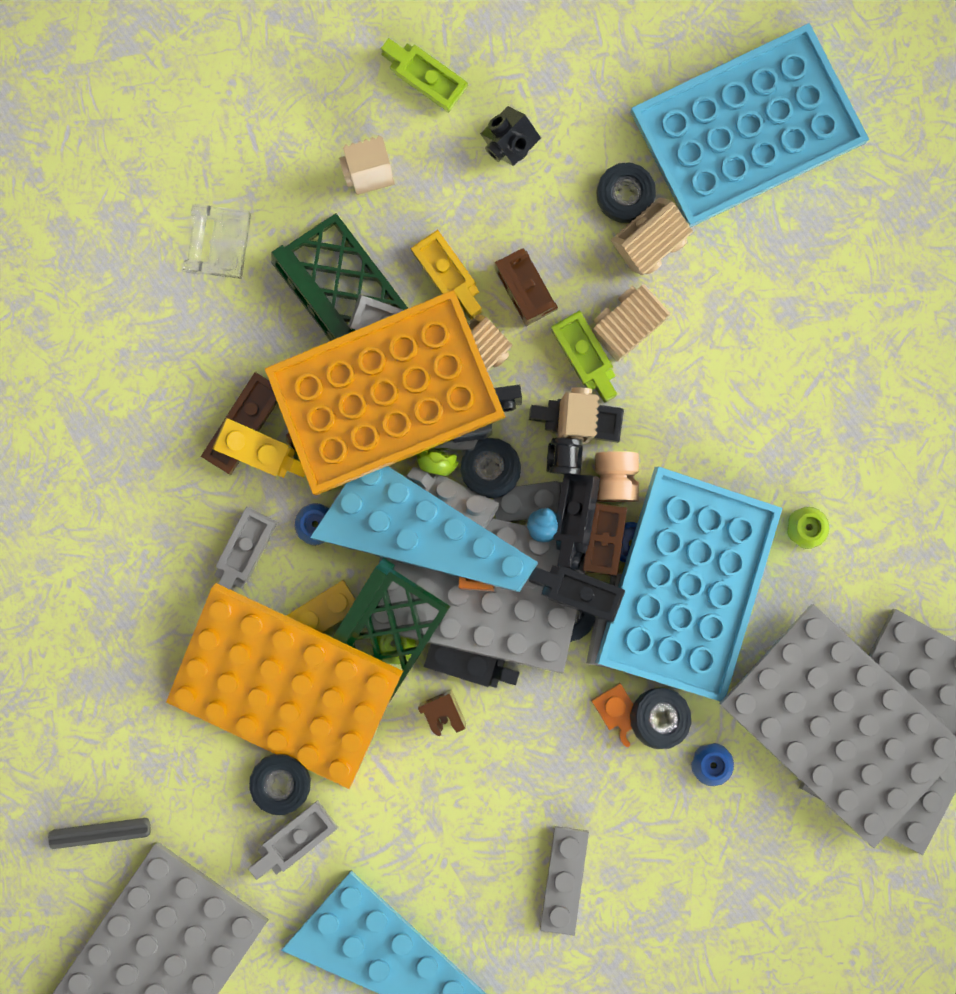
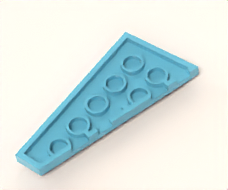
(410, 525)
(374, 946)

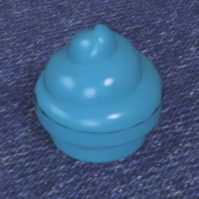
(542, 525)

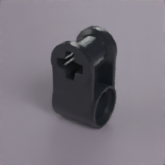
(564, 456)

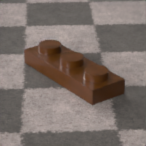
(250, 410)

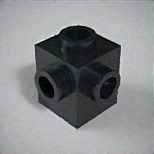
(510, 136)

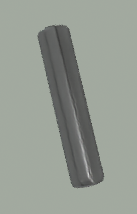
(99, 833)

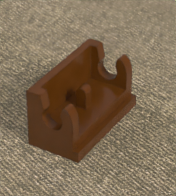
(525, 286)
(605, 540)
(443, 707)

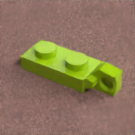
(425, 73)
(585, 354)

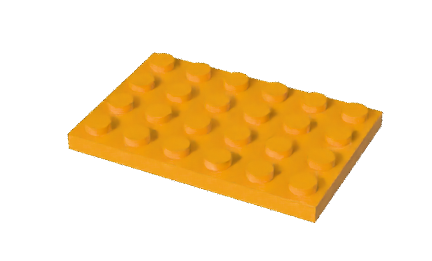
(384, 393)
(283, 685)

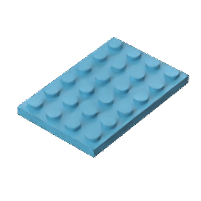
(749, 125)
(689, 584)

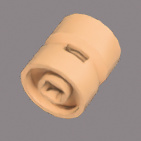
(617, 476)

